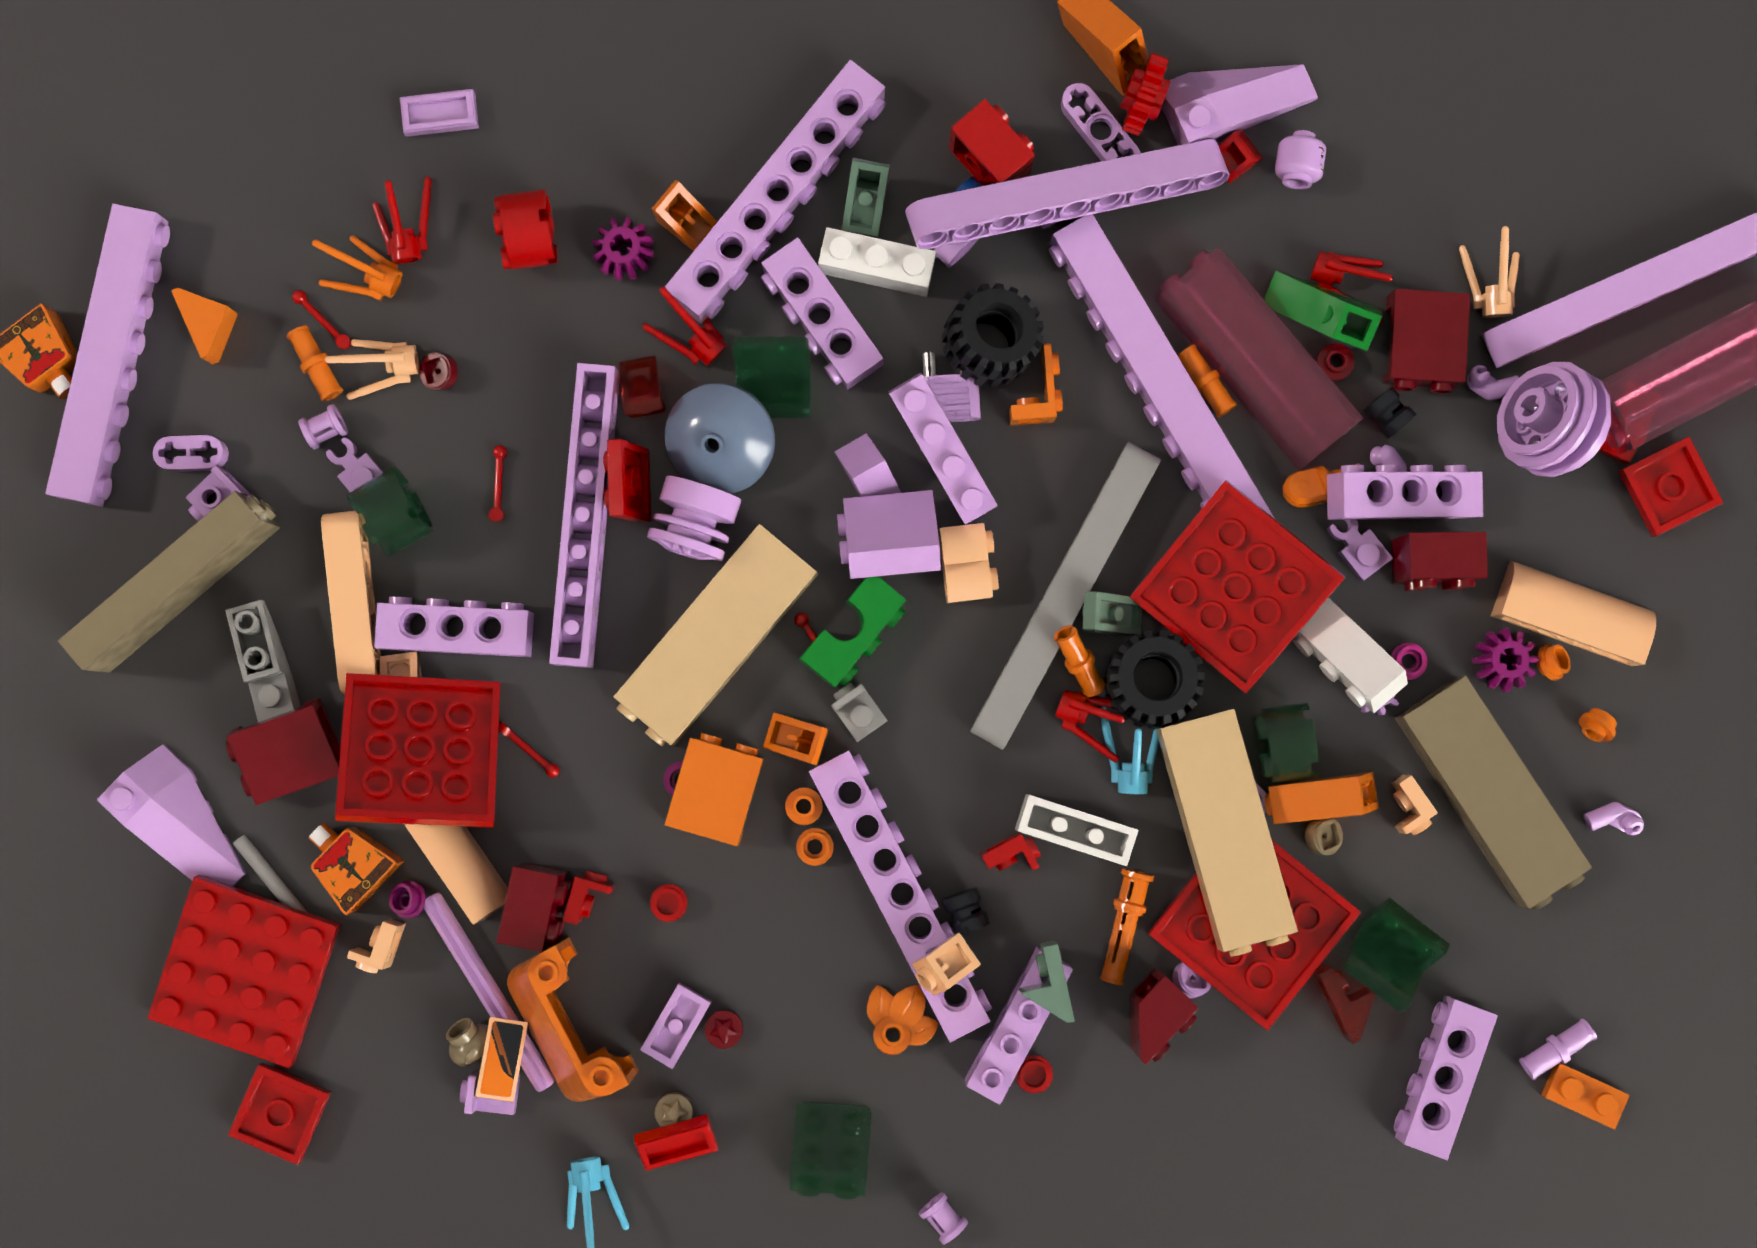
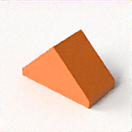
(683, 216)
(207, 323)
(795, 738)

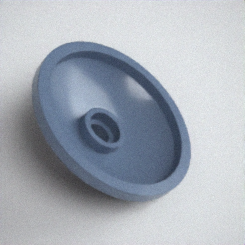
(737, 424)

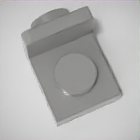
(857, 711)

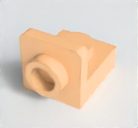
(1412, 798)
(385, 943)
(945, 965)

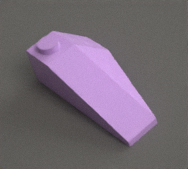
(1225, 101)
(169, 814)

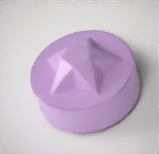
(1189, 982)

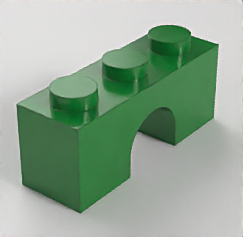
(876, 607)

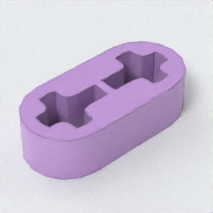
(190, 445)

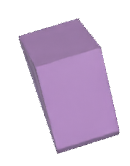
(867, 468)

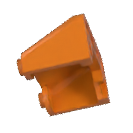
(576, 1072)

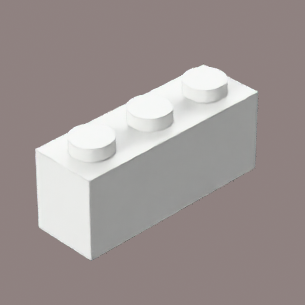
(876, 262)
(1351, 657)
(1076, 830)

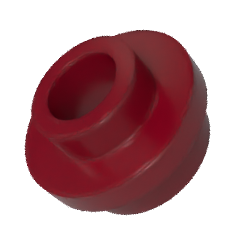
(1346, 356)

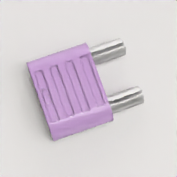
(955, 395)

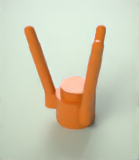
(382, 277)

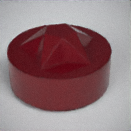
(438, 371)
(724, 1029)

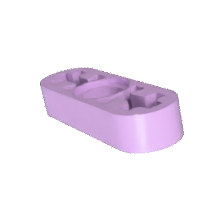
(1093, 102)

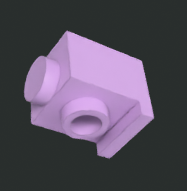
(217, 481)

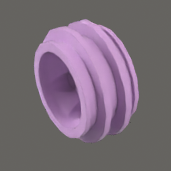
(1560, 407)

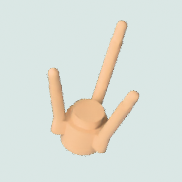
(1498, 299)
(398, 359)

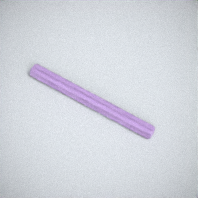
(484, 984)

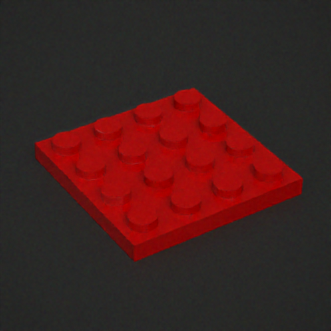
(1237, 586)
(418, 751)
(243, 971)
(1268, 976)

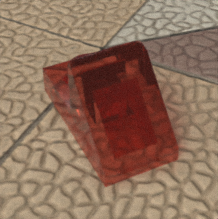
(641, 387)
(1349, 1011)

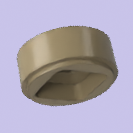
(1324, 836)
(673, 1108)

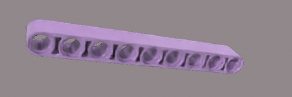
(1066, 194)
(1622, 292)

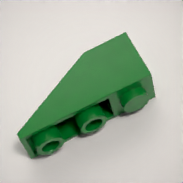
(1323, 310)

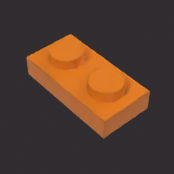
(1585, 1095)

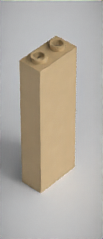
(714, 637)
(1227, 832)

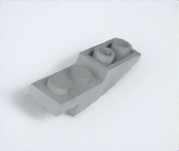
(262, 660)

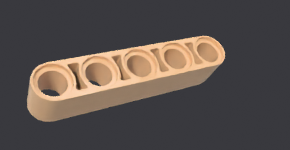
(350, 594)

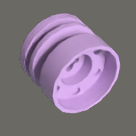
(694, 518)

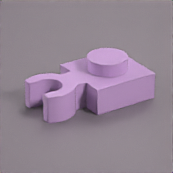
(357, 469)
(1362, 552)

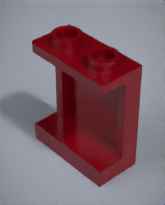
(1427, 340)
(285, 752)

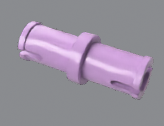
(1558, 1049)

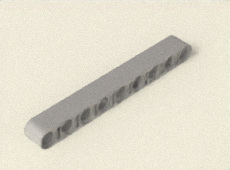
(1065, 595)

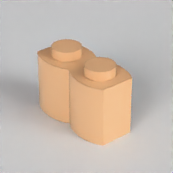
(966, 562)

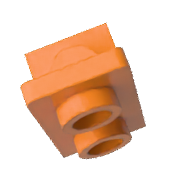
(1029, 409)

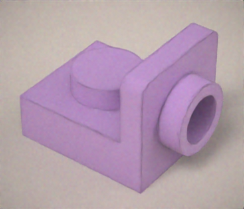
(473, 1103)

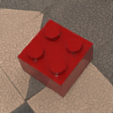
(990, 146)

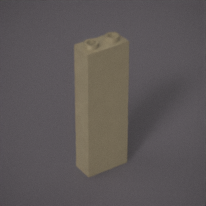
(170, 583)
(1493, 793)

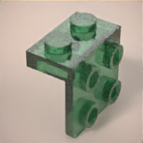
(775, 373)
(1393, 953)
(830, 1150)

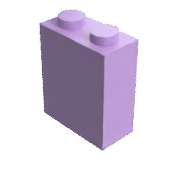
(889, 534)

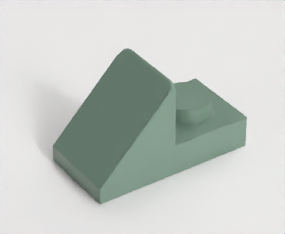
(865, 197)
(1111, 614)
(1054, 993)

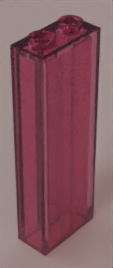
(1257, 357)
(1683, 380)

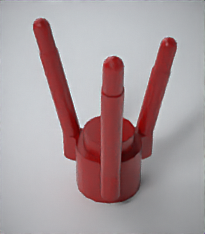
(403, 244)
(1330, 269)
(706, 342)
(1076, 708)

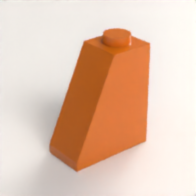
(1107, 37)
(1322, 798)

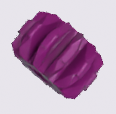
(636, 243)
(1511, 647)

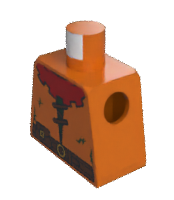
(39, 351)
(351, 865)

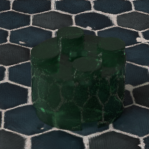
(391, 511)
(1287, 742)

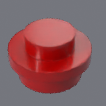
(668, 902)
(1034, 1074)

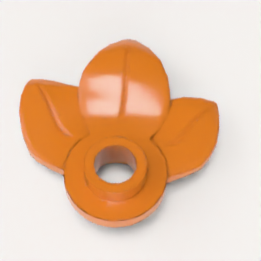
(902, 1013)

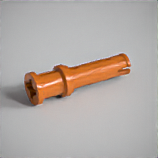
(1129, 908)

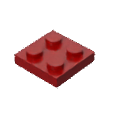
(628, 481)
(1670, 486)
(279, 1113)

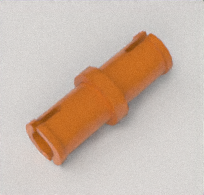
(314, 363)
(1207, 381)
(1079, 661)

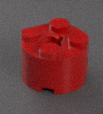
(526, 229)

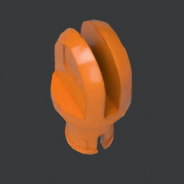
(1307, 487)

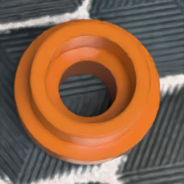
(1553, 661)
(1598, 725)
(816, 806)
(803, 851)

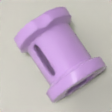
(323, 426)
(943, 1218)

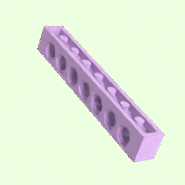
(849, 87)
(584, 517)
(954, 1018)

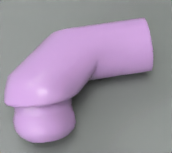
(1486, 386)
(1388, 456)
(1617, 816)

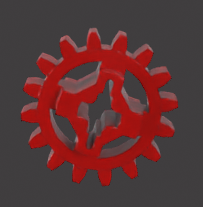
(1145, 94)

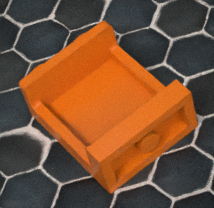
(714, 789)

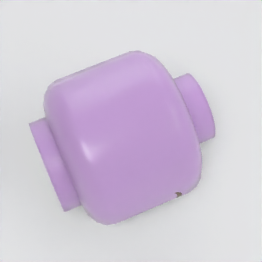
(1300, 160)

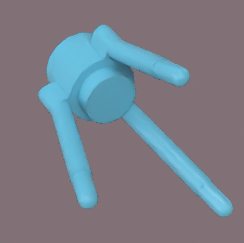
(1134, 775)
(586, 1177)

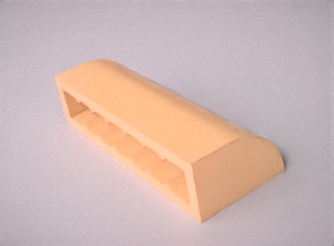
(1575, 614)
(462, 868)

